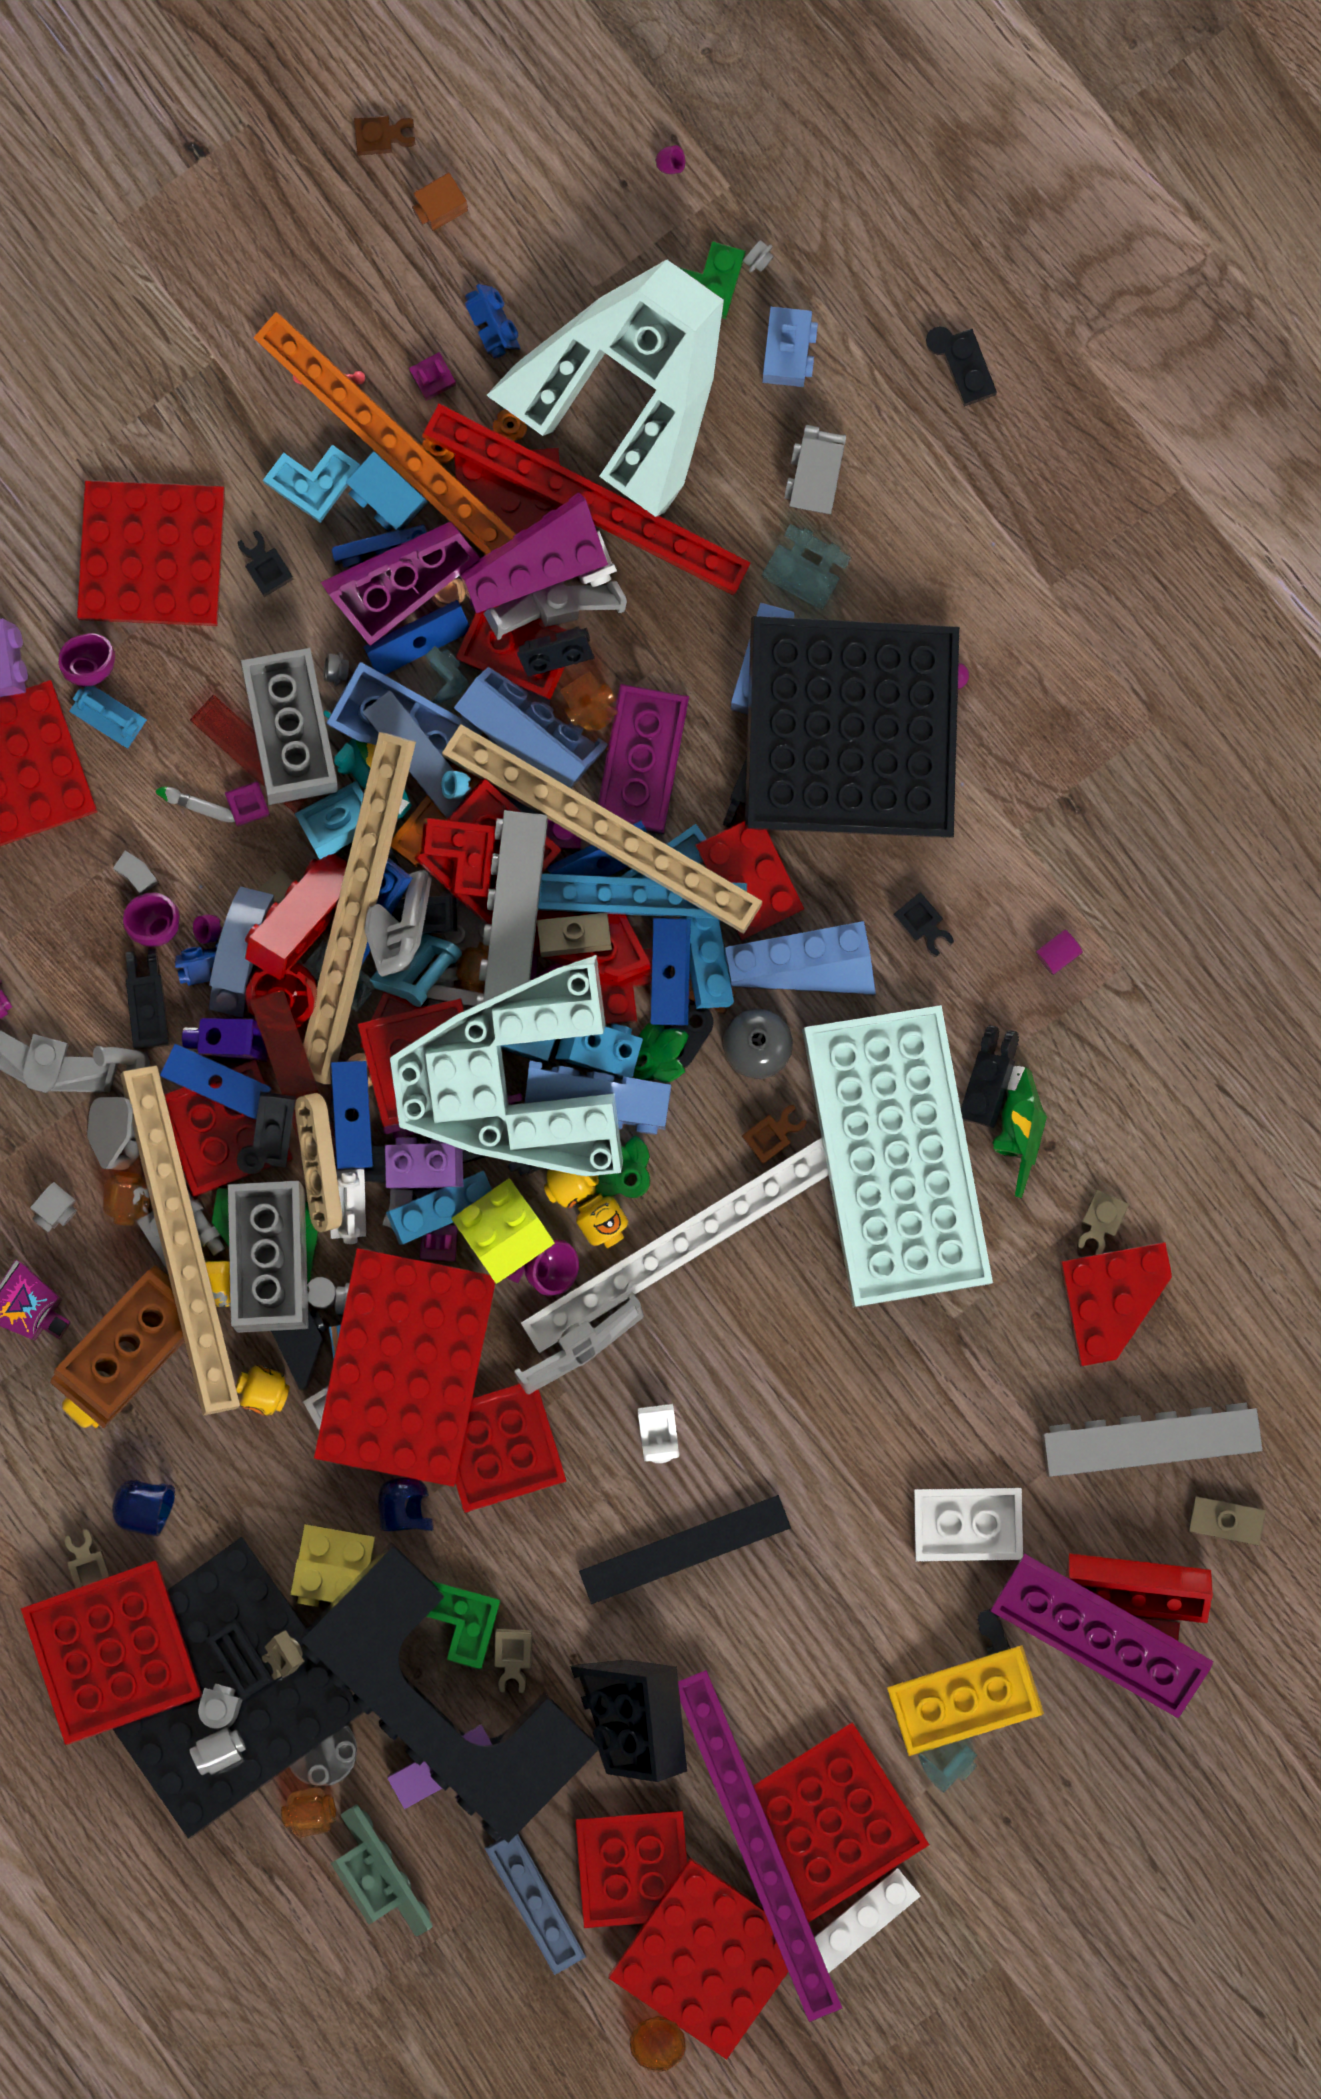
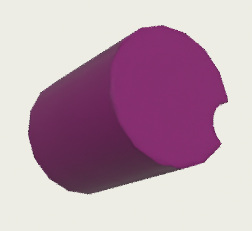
(1059, 952)

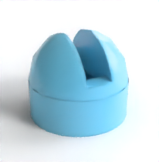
(455, 785)

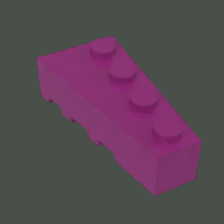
(536, 558)
(399, 581)

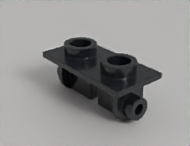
(544, 655)

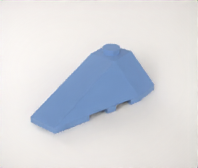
(367, 687)

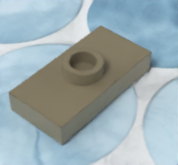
(574, 935)
(1226, 1520)

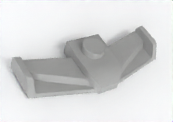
(554, 606)
(47, 1069)
(581, 1345)

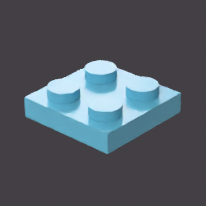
(332, 820)

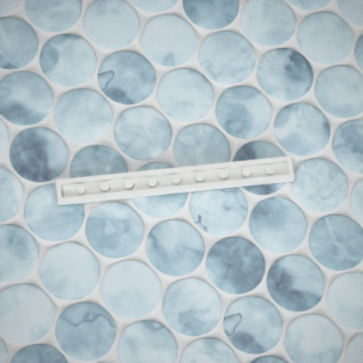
(679, 1246)

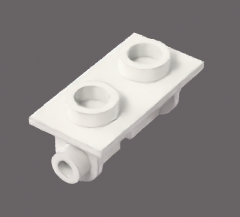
(352, 1198)

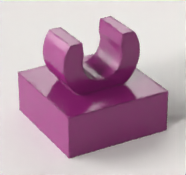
(432, 376)
(440, 1244)

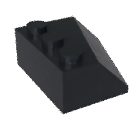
(635, 1717)

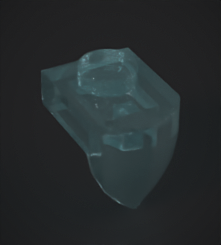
(446, 666)
(959, 1766)

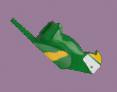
(1021, 1124)

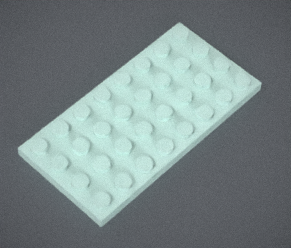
(897, 1156)

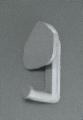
(394, 942)
(111, 1117)

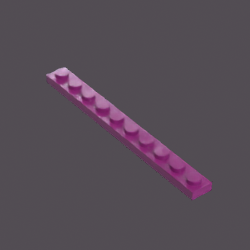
(758, 1847)

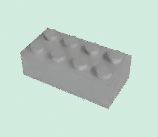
(289, 726)
(268, 1256)

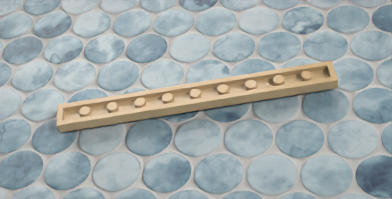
(602, 829)
(357, 894)
(180, 1241)

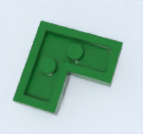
(721, 272)
(474, 1623)

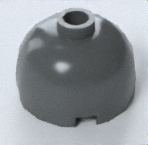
(761, 1060)

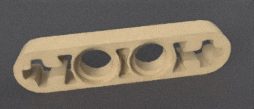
(318, 1162)

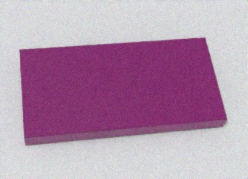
(643, 755)

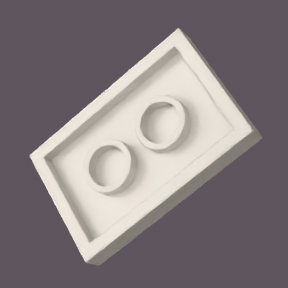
(968, 1524)

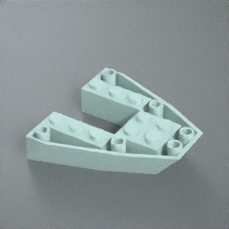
(663, 332)
(455, 1082)

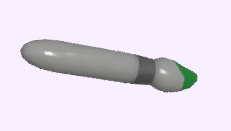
(195, 804)

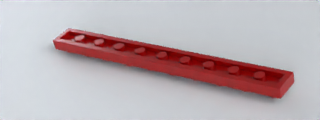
(607, 508)

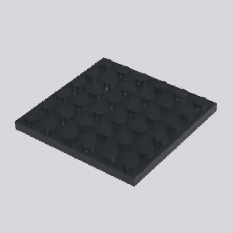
(852, 727)
(275, 1723)

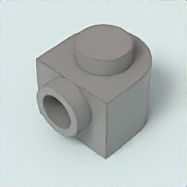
(53, 1207)
(219, 1707)

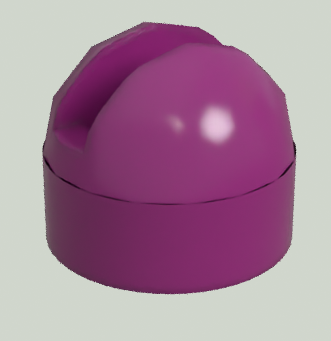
(670, 160)
(200, 928)

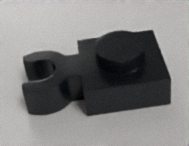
(266, 568)
(920, 921)

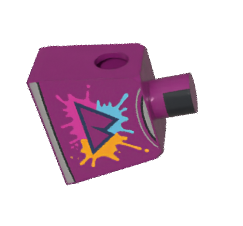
(29, 1304)

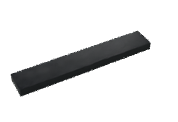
(684, 1549)

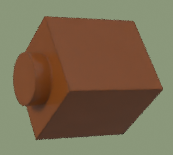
(439, 202)

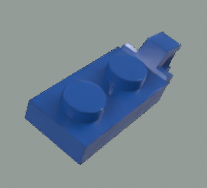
(354, 552)

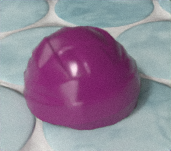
(86, 659)
(151, 919)
(553, 1269)

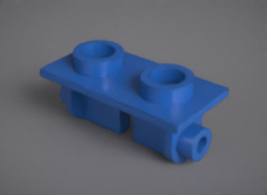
(487, 307)
(195, 964)

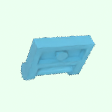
(401, 982)

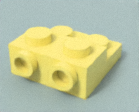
(329, 1563)

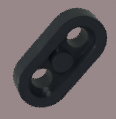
(697, 1036)

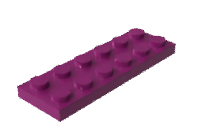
(1101, 1636)

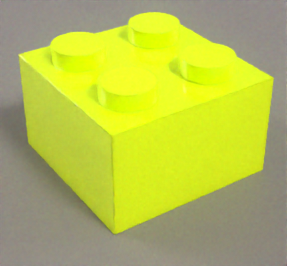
(503, 1230)

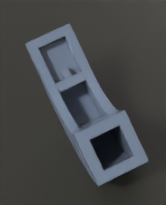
(230, 968)

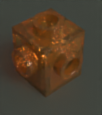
(589, 702)

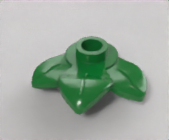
(660, 1050)
(635, 1161)

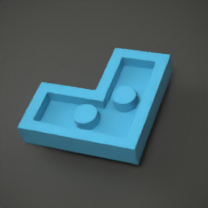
(315, 490)

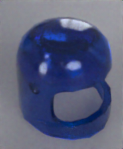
(138, 1506)
(392, 1508)

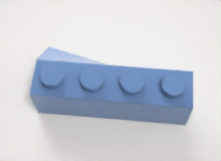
(528, 728)
(815, 960)
(637, 1100)

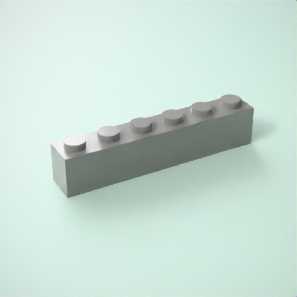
(513, 902)
(1151, 1442)

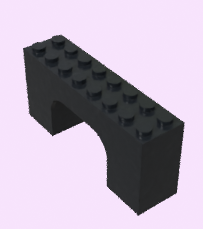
(361, 1647)

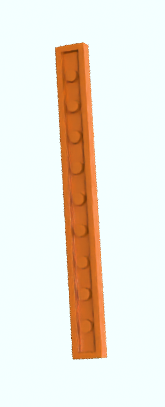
(383, 434)

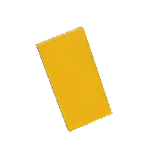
(965, 1700)

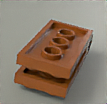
(100, 1350)

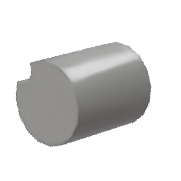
(321, 1293)

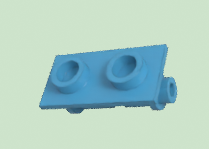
(107, 715)

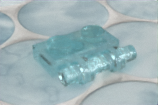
(800, 575)

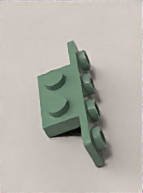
(374, 1878)

